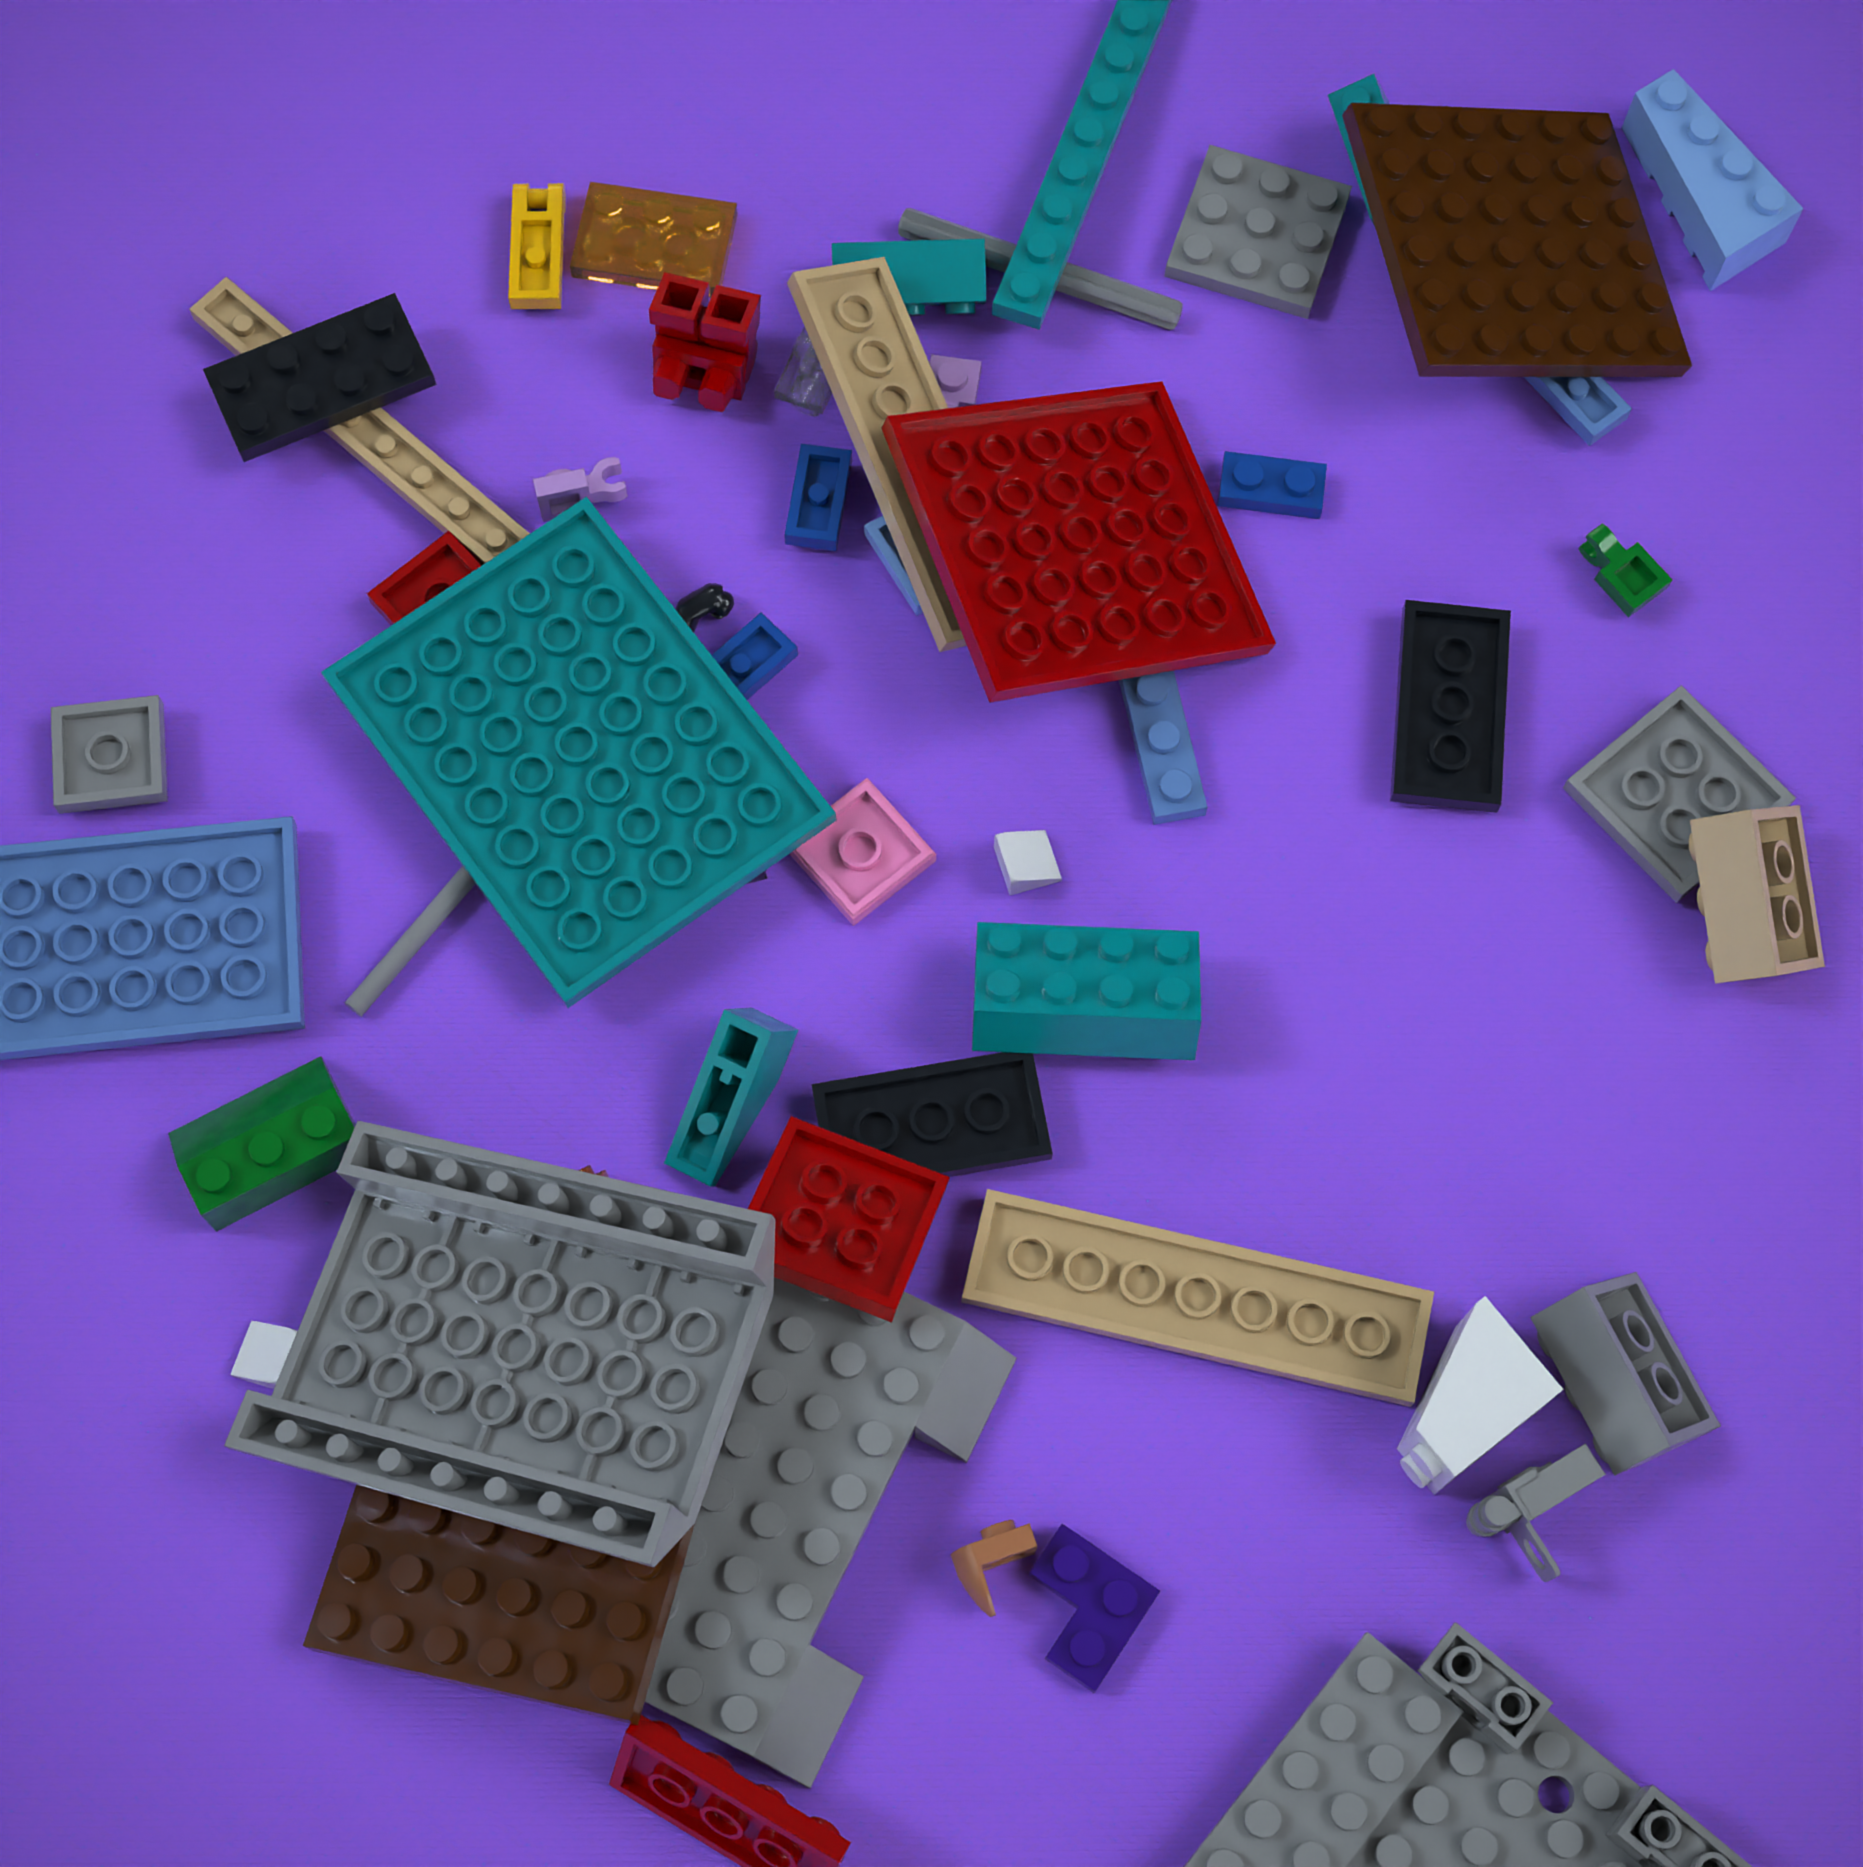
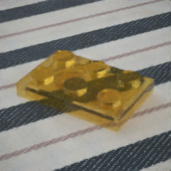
(641, 233)

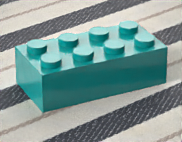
(1086, 991)

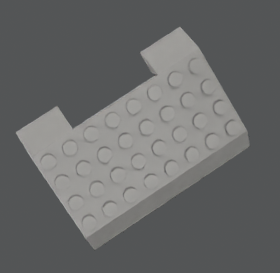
(789, 1503)

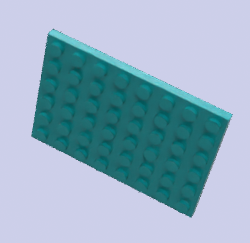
(578, 750)

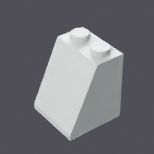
(1474, 1398)

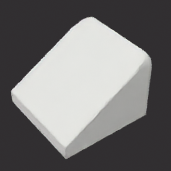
(1026, 860)
(263, 1353)

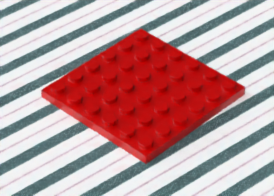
(1076, 539)

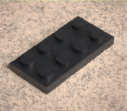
(319, 377)
(1451, 706)
(944, 1114)

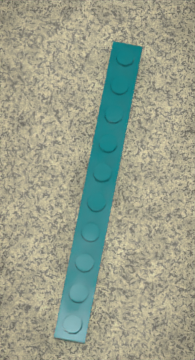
(1079, 162)

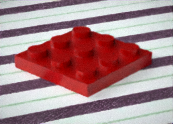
(846, 1216)

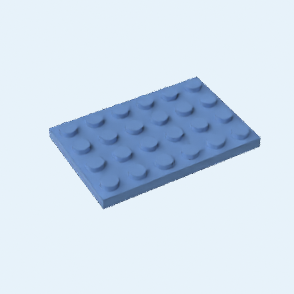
(150, 938)

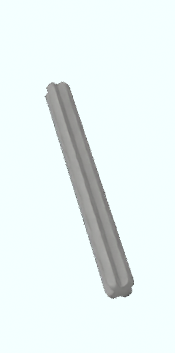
(1074, 280)

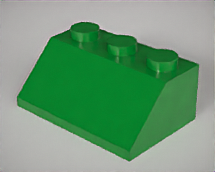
(263, 1144)

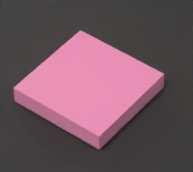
(864, 853)

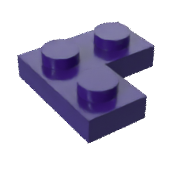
(1107, 1602)

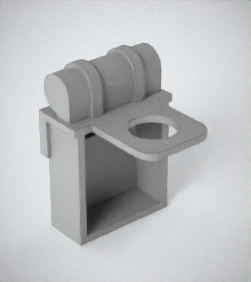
(1529, 1496)

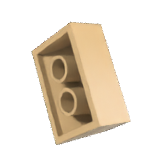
(1756, 893)

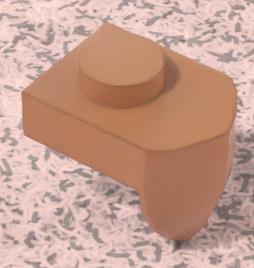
(999, 1546)

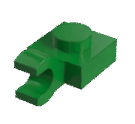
(1626, 575)

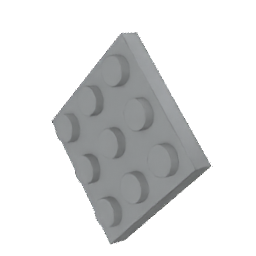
(1258, 231)
(1664, 774)

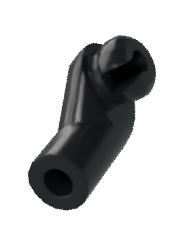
(703, 601)

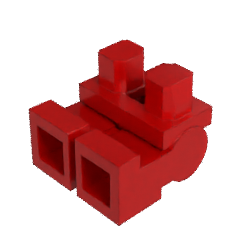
(702, 340)

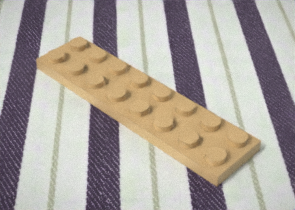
(874, 373)
(1199, 1297)

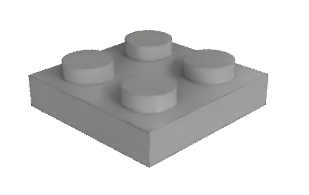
(108, 754)

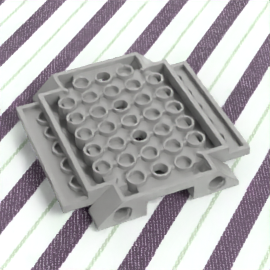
(1445, 1778)

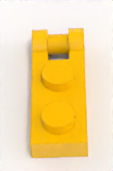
(536, 247)

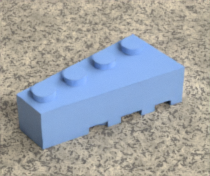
(1708, 179)

